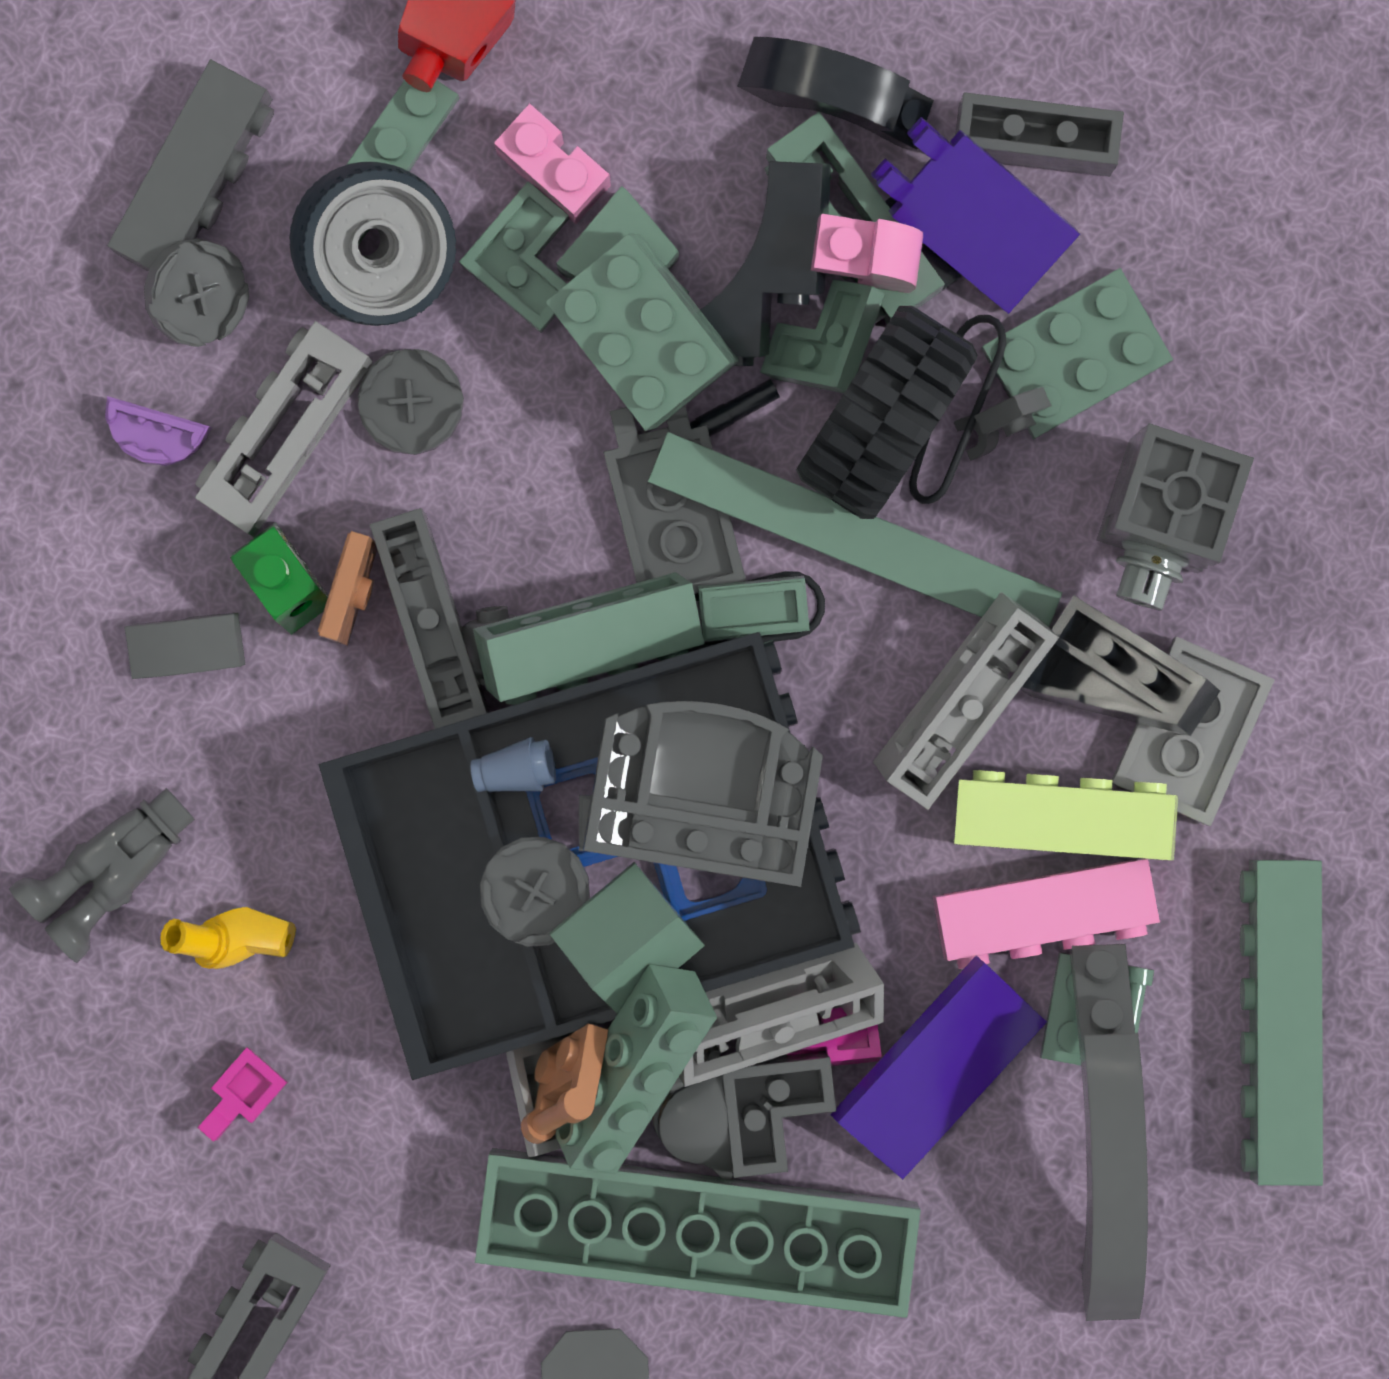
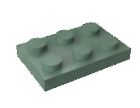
(1081, 350)

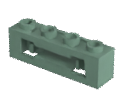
(804, 146)

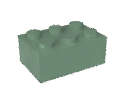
(642, 331)

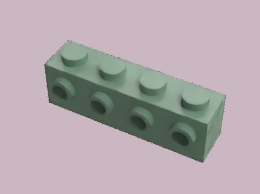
(588, 638)
(640, 1064)

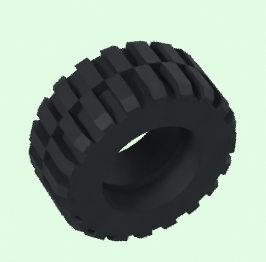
(887, 412)

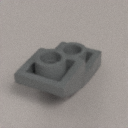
(185, 645)

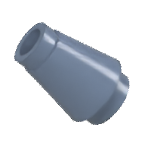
(515, 768)

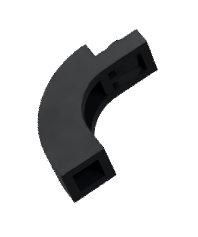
(834, 84)

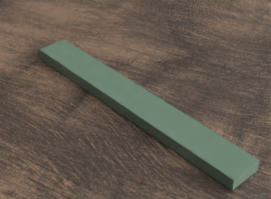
(832, 530)

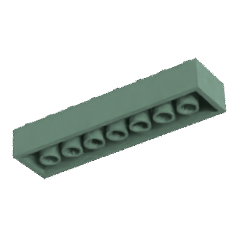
(699, 1233)

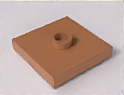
(349, 589)

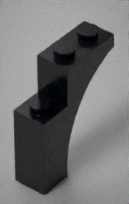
(777, 261)

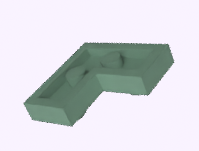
(508, 251)
(832, 351)

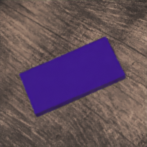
(938, 1067)

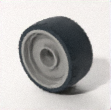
(412, 253)

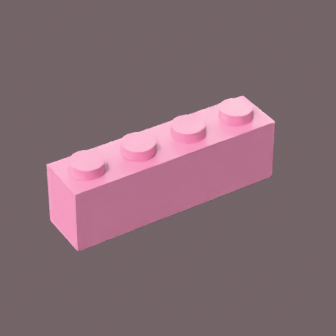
(1047, 910)

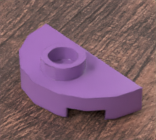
(153, 435)

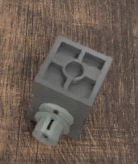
(1171, 510)

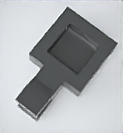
(1010, 415)

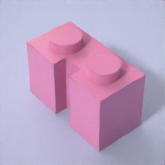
(534, 152)

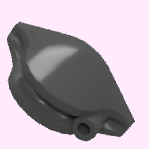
(695, 1122)

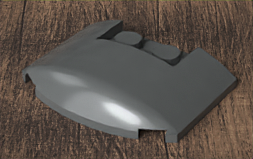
(704, 791)

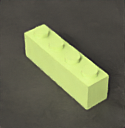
(1066, 818)

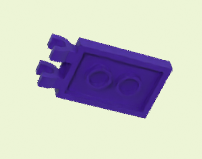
(977, 215)

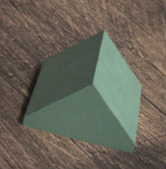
(622, 933)

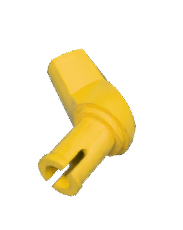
(229, 937)

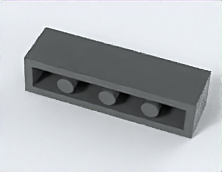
(194, 165)

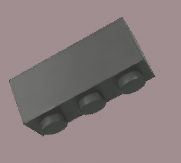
(1043, 133)

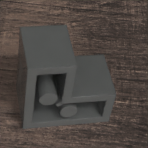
(762, 1096)

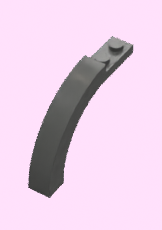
(1115, 1134)

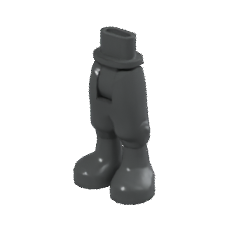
(115, 864)

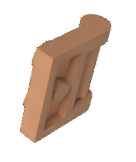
(567, 1083)

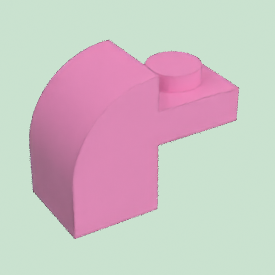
(876, 252)

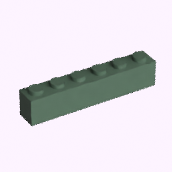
(1283, 1022)

